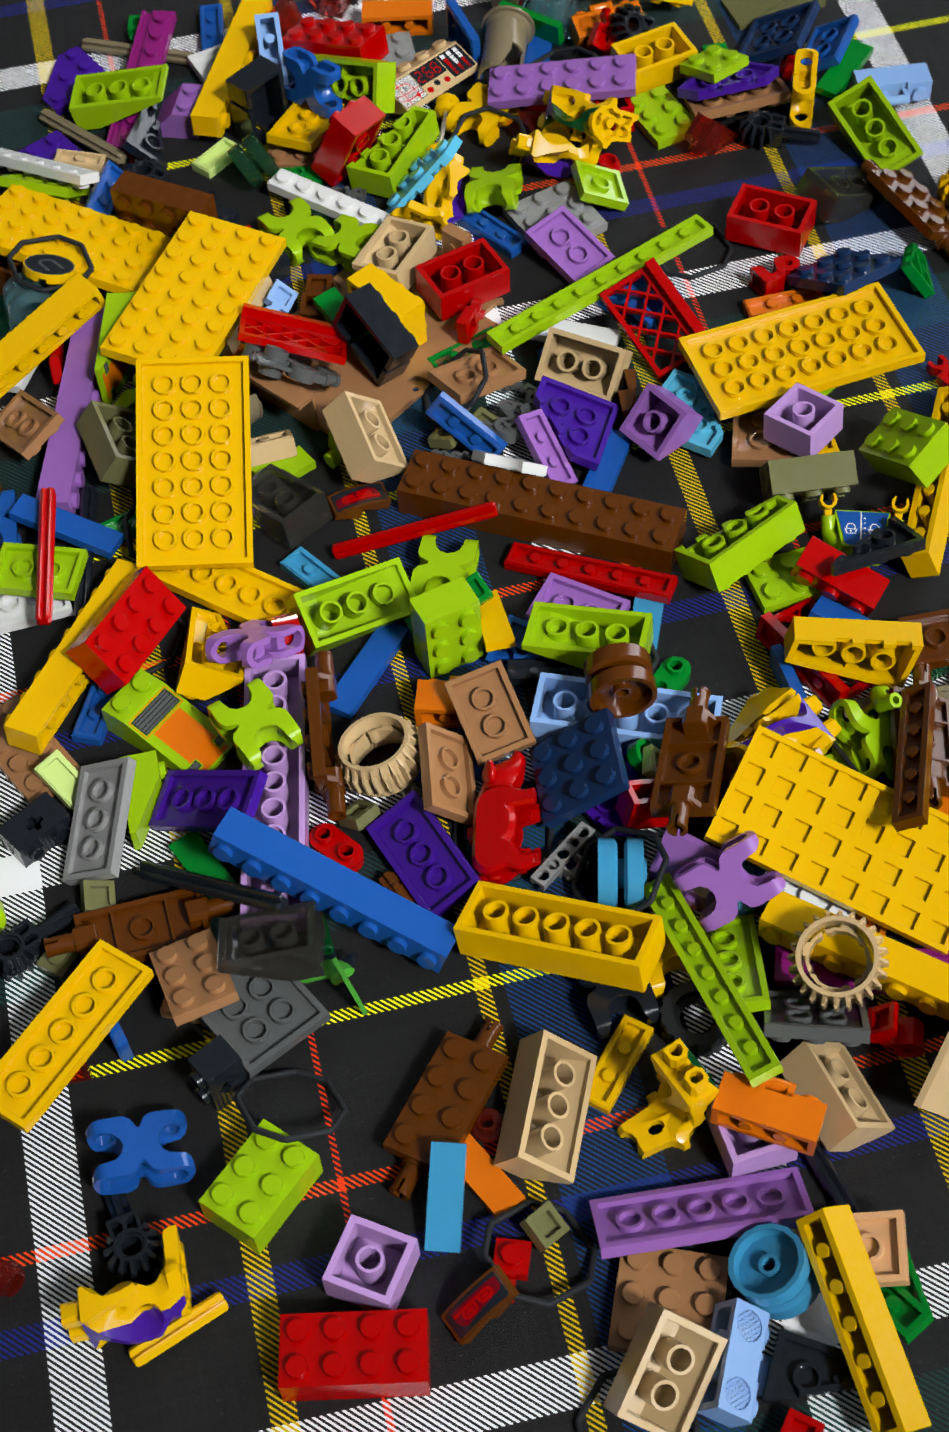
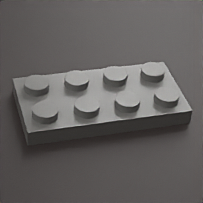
(99, 821)

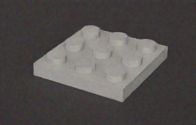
(541, 204)

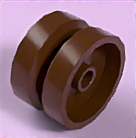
(620, 679)

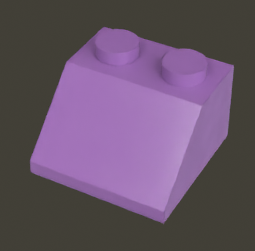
(176, 112)
(660, 421)
(681, 852)

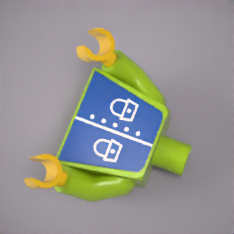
(849, 526)

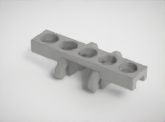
(555, 870)

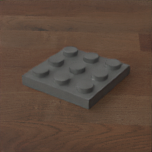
(796, 1018)
(266, 1019)

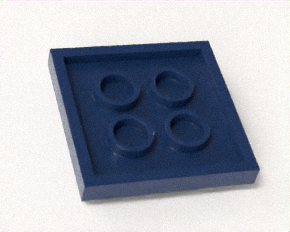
(779, 32)
(844, 271)
(579, 768)

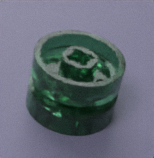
(253, 160)

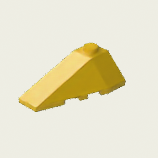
(196, 674)
(756, 708)

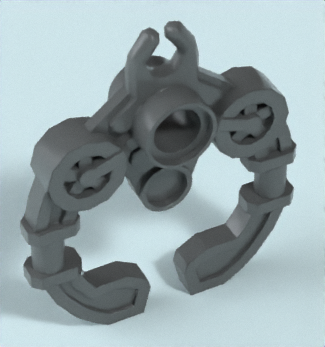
(275, 360)
(509, 410)

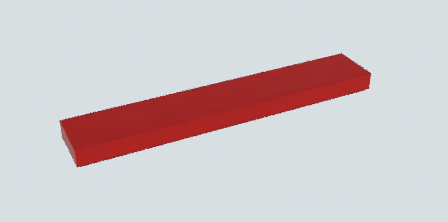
(592, 572)

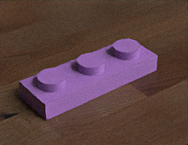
(545, 446)

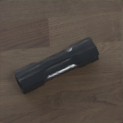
(527, 670)

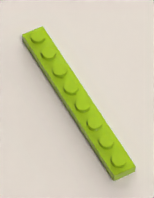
(714, 984)

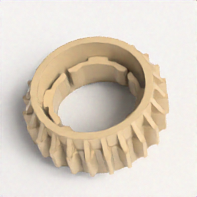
(365, 736)
(830, 926)

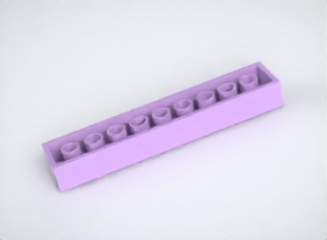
(286, 791)

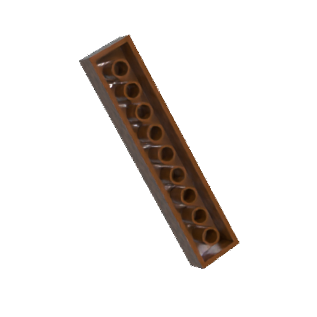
(546, 510)

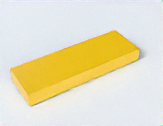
(495, 625)
(618, 1062)

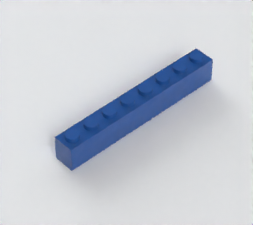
(335, 888)

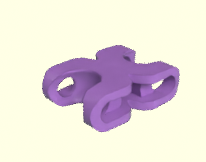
(255, 643)
(729, 881)

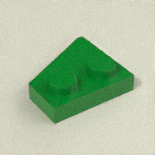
(916, 268)
(908, 1306)

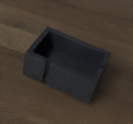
(256, 98)
(388, 347)

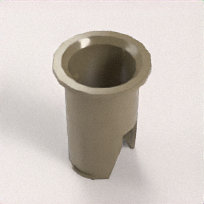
(506, 37)

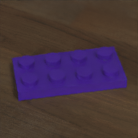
(202, 798)
(424, 855)

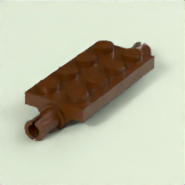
(912, 201)
(320, 690)
(940, 753)
(690, 764)
(141, 924)
(445, 1101)

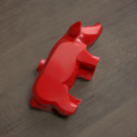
(499, 821)

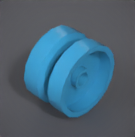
(621, 873)
(773, 1271)

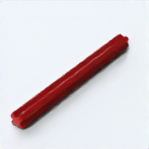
(415, 530)
(45, 556)

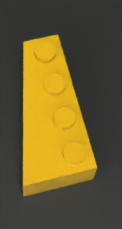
(855, 648)

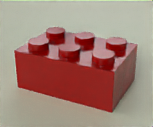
(346, 138)
(770, 219)
(460, 276)

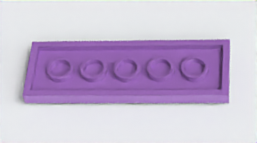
(597, 76)
(698, 1212)

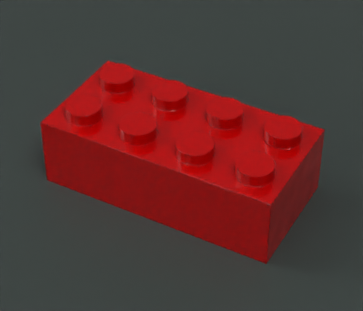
(338, 38)
(126, 630)
(354, 1355)

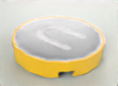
(50, 267)

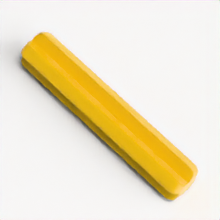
(180, 1329)

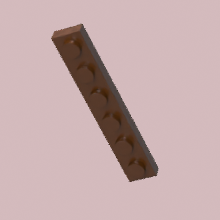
(914, 757)

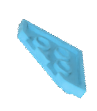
(423, 171)
(708, 433)

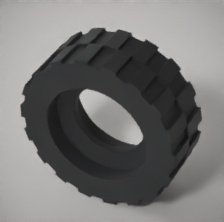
(672, 1005)

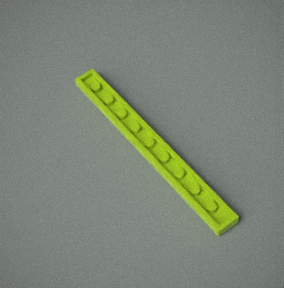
(587, 289)

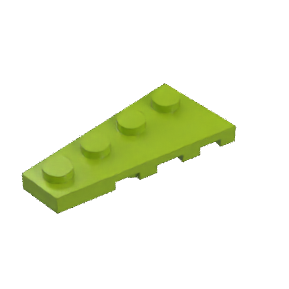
(741, 955)

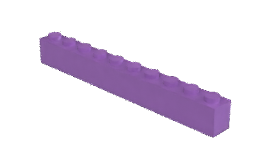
(65, 449)

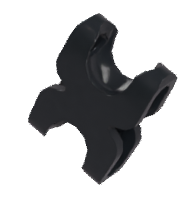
(607, 1000)

